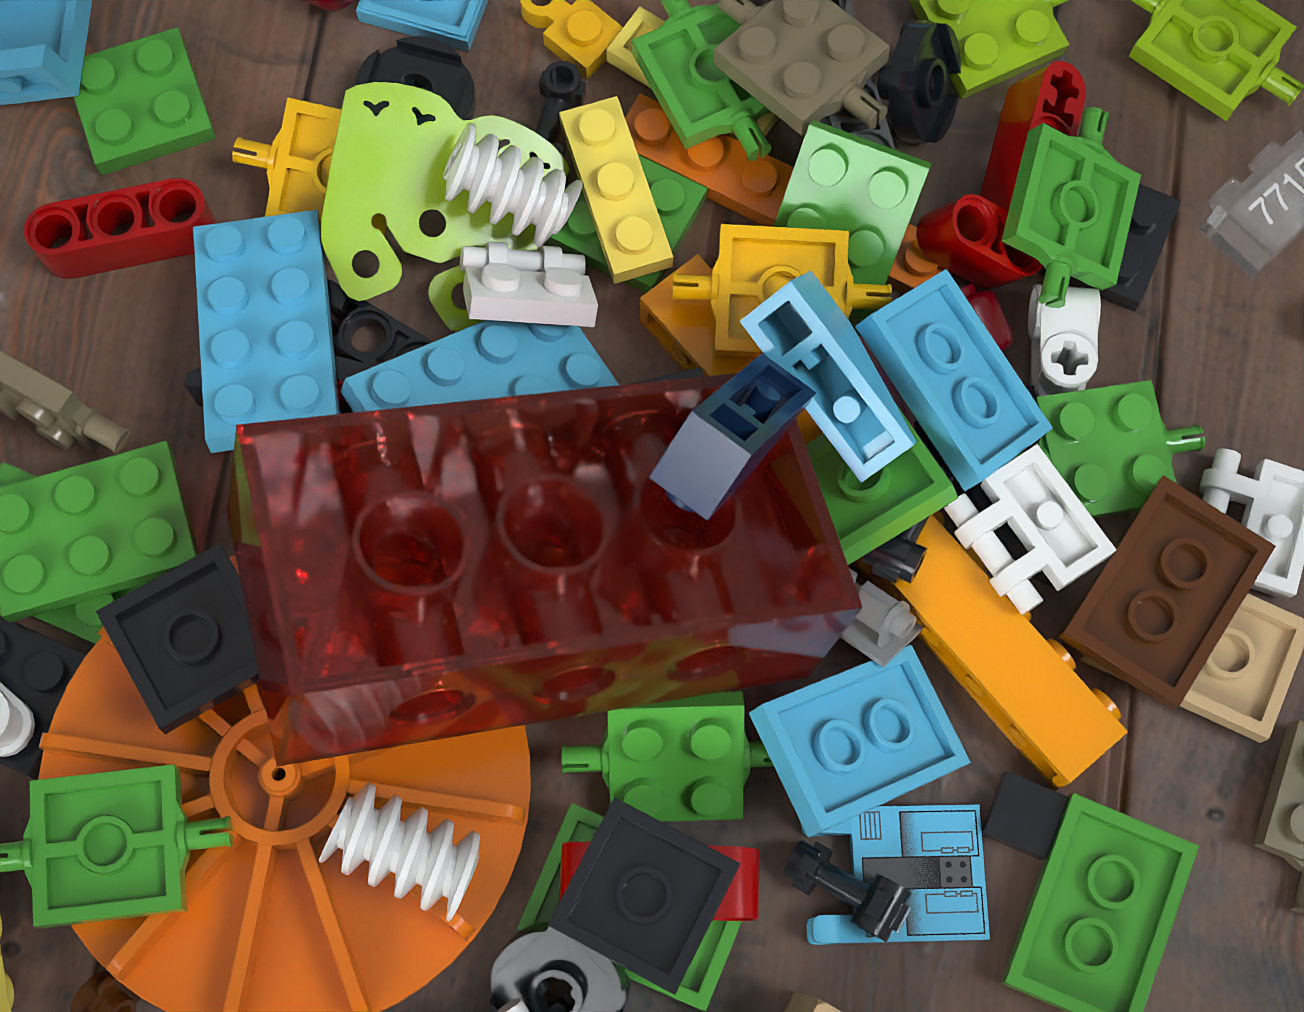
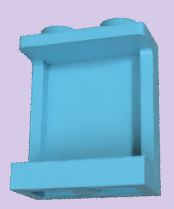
(42, 48)

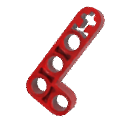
(969, 230)

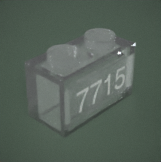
(1265, 211)

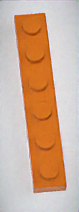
(745, 185)

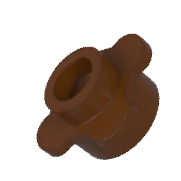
(104, 994)

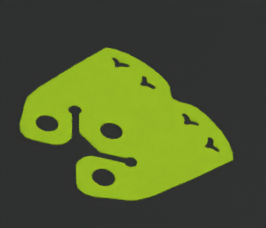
(398, 171)

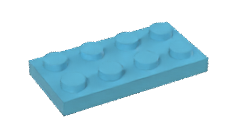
(263, 323)
(482, 363)

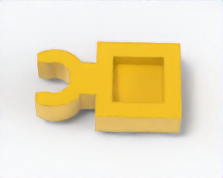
(574, 31)

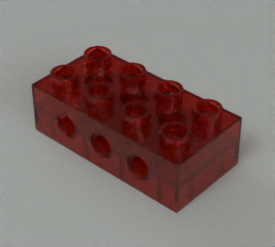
(527, 563)

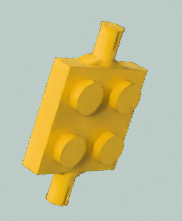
(299, 160)
(760, 262)

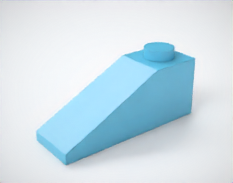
(818, 345)

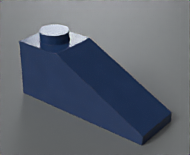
(730, 436)

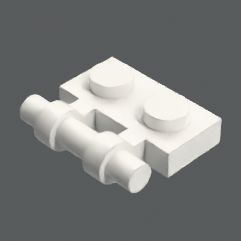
(527, 285)
(1272, 510)
(1045, 518)

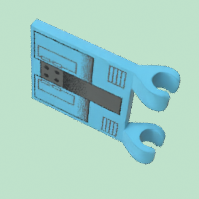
(929, 853)

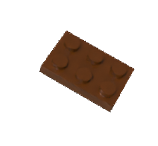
(1167, 593)

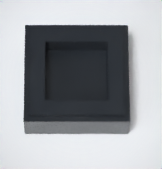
(1024, 815)

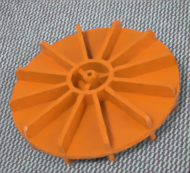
(265, 916)

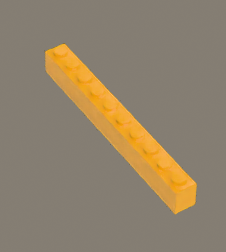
(973, 632)

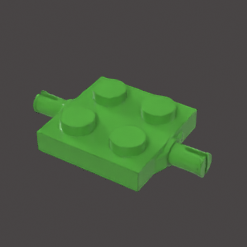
(690, 87)
(1072, 207)
(1112, 444)
(676, 757)
(109, 846)

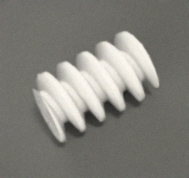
(509, 186)
(404, 849)

